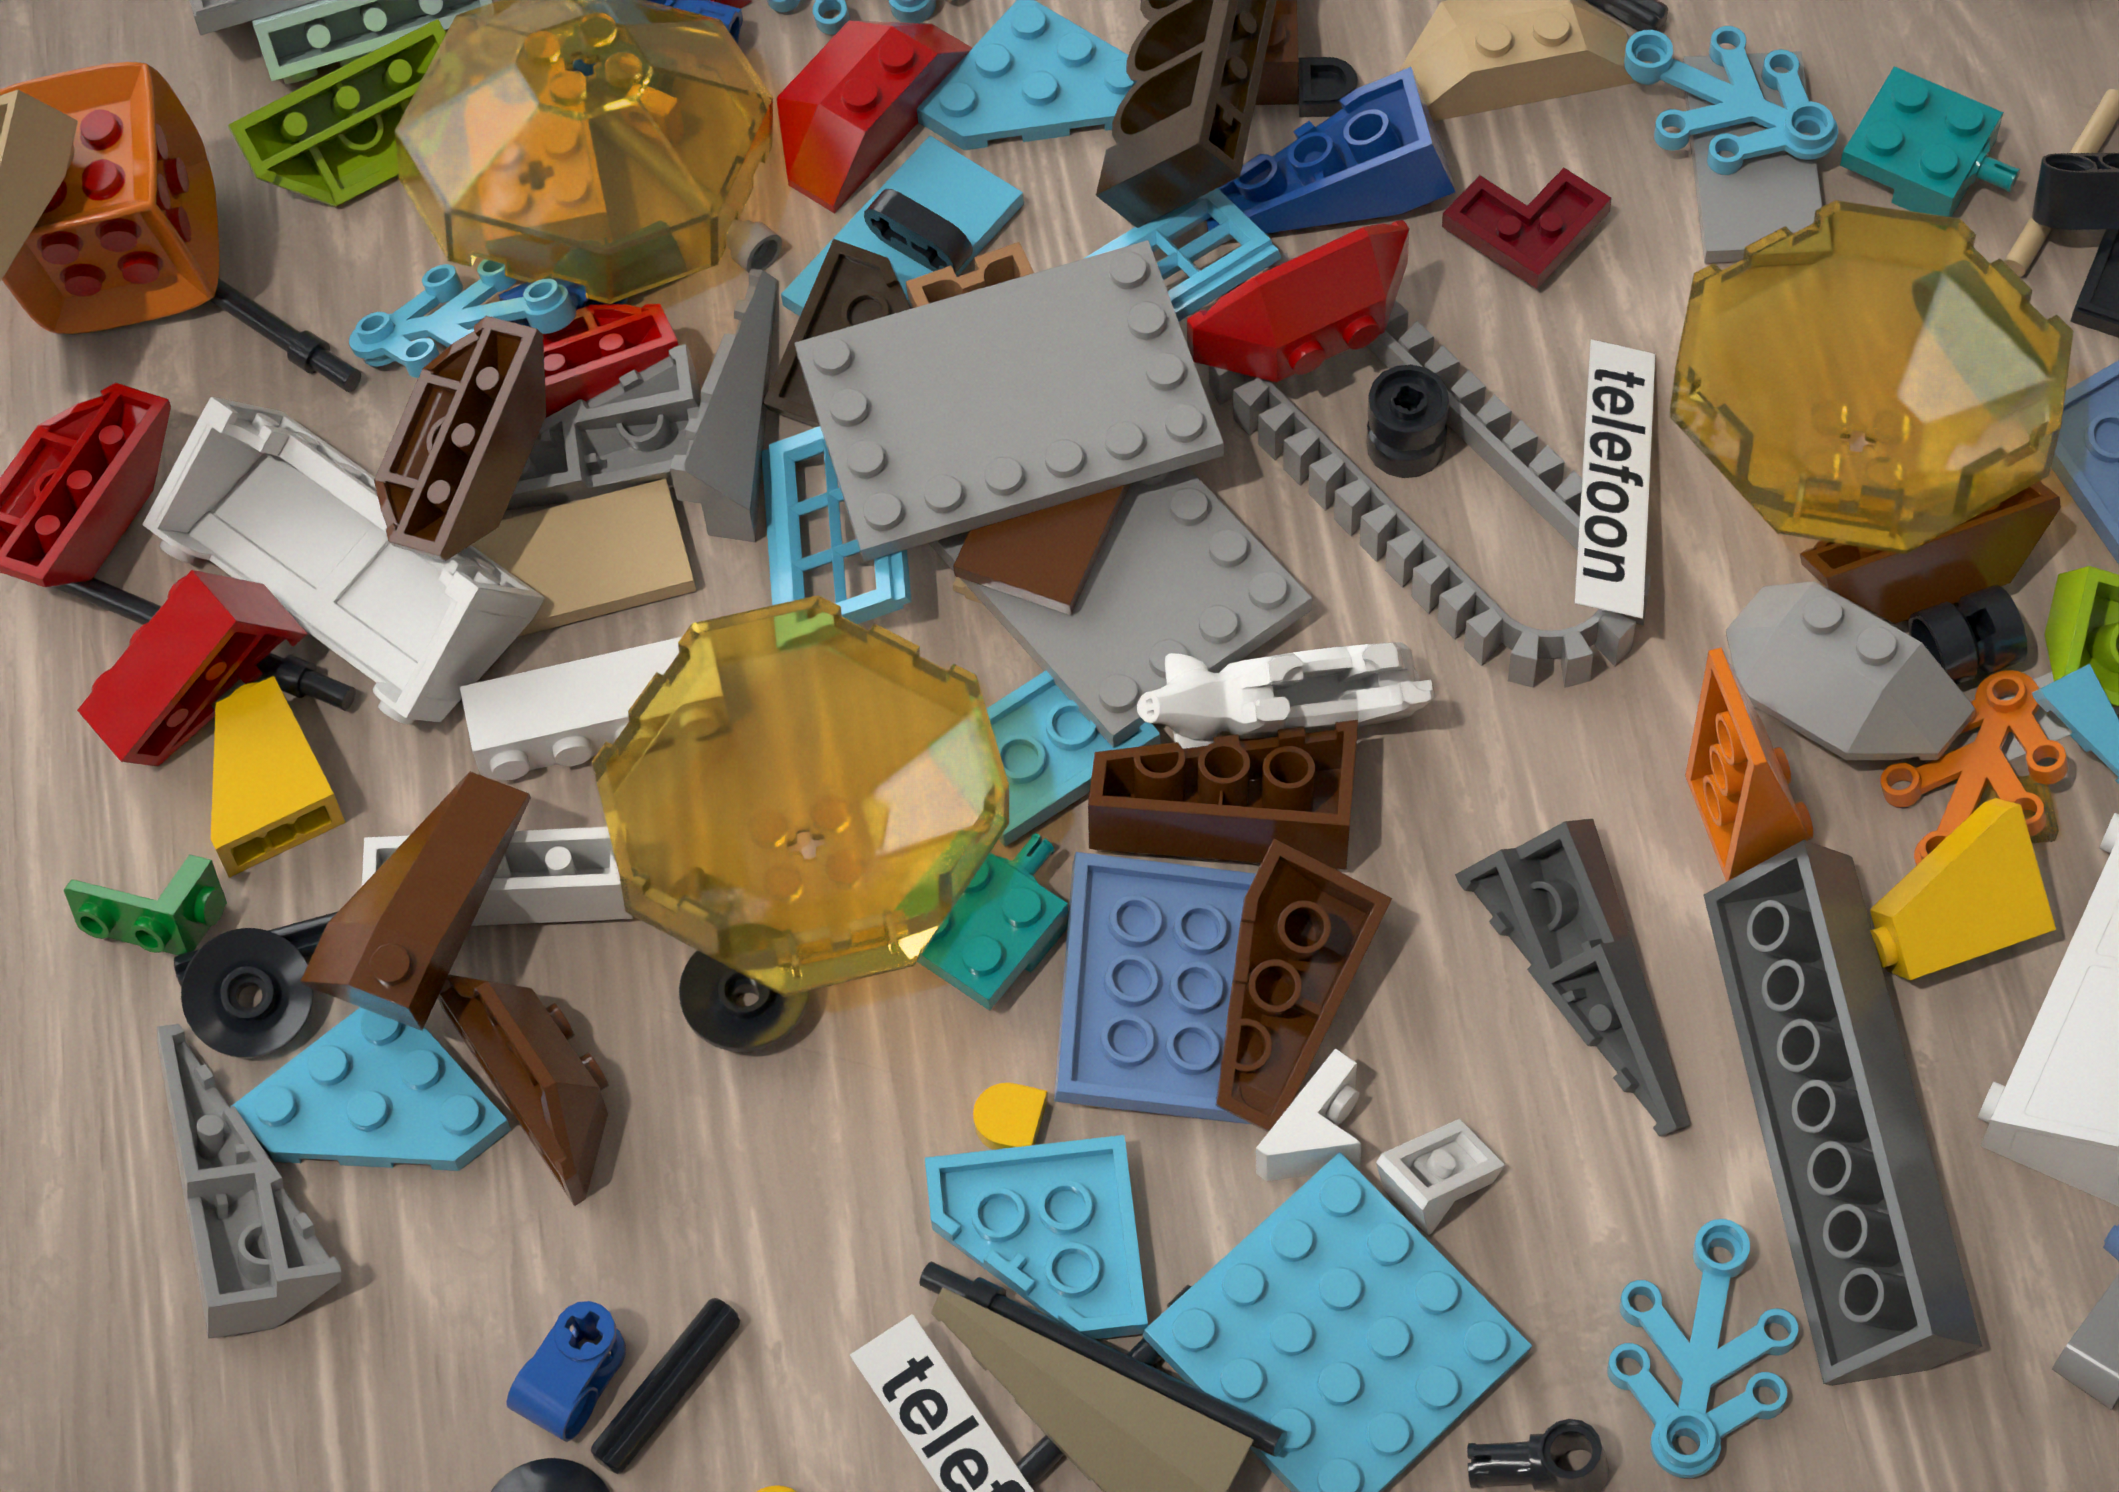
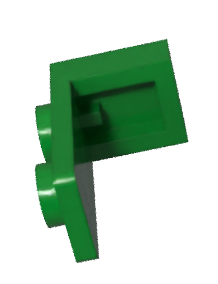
(167, 925)

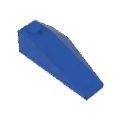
(1356, 165)

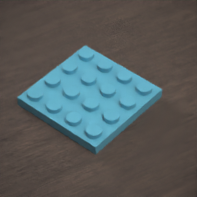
(1339, 1335)

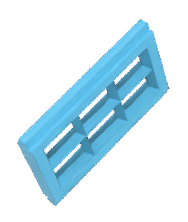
(1221, 276)
(785, 537)

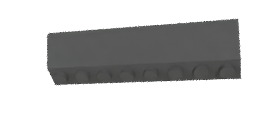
(1840, 1119)

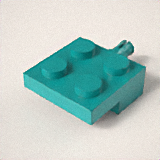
(1927, 144)
(998, 926)

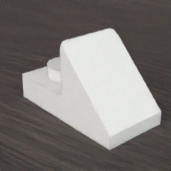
(1305, 1134)
(1436, 1171)

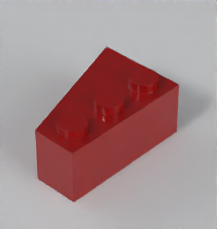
(183, 661)

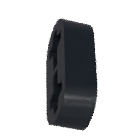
(917, 231)

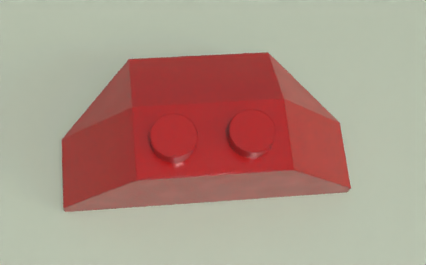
(859, 103)
(1305, 307)
(601, 348)
(80, 485)

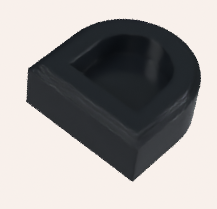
(1323, 84)

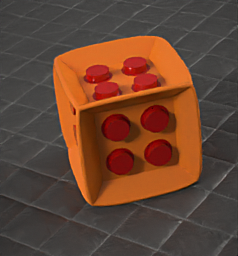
(133, 216)

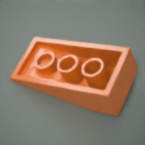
(1740, 776)

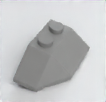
(1844, 676)

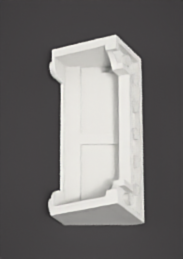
(309, 526)
(2065, 1086)

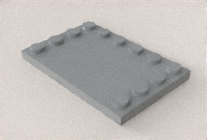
(1008, 400)
(1166, 581)

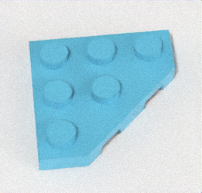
(1028, 80)
(373, 1099)
(1049, 1227)

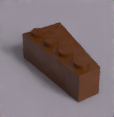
(1228, 797)

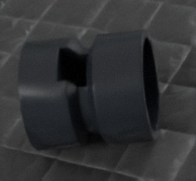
(1407, 421)
(1976, 634)

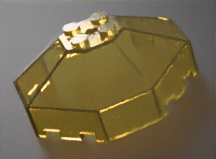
(578, 174)
(1879, 332)
(789, 730)

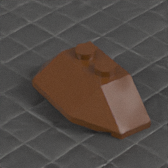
(463, 440)
(1957, 563)
(534, 1072)

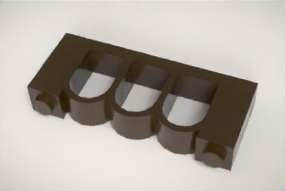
(1190, 104)

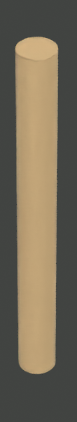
(2088, 142)

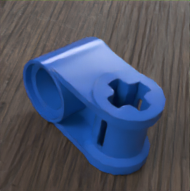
(563, 1380)

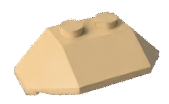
(1514, 54)

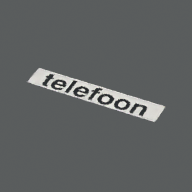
(1615, 479)
(936, 1412)

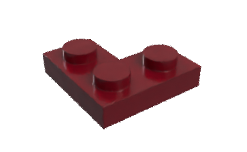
(1529, 237)

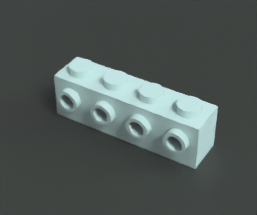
(343, 31)

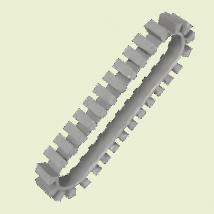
(1407, 548)

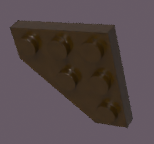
(847, 292)

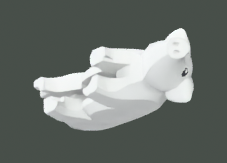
(1286, 692)

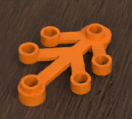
(1984, 761)

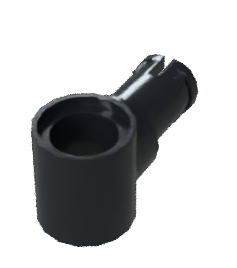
(1538, 1458)

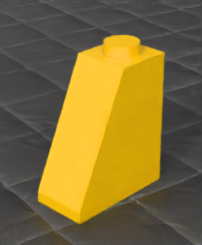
(264, 780)
(1964, 897)

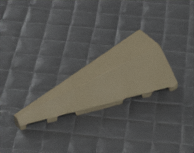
(1098, 1418)

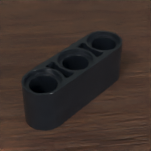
(2078, 191)

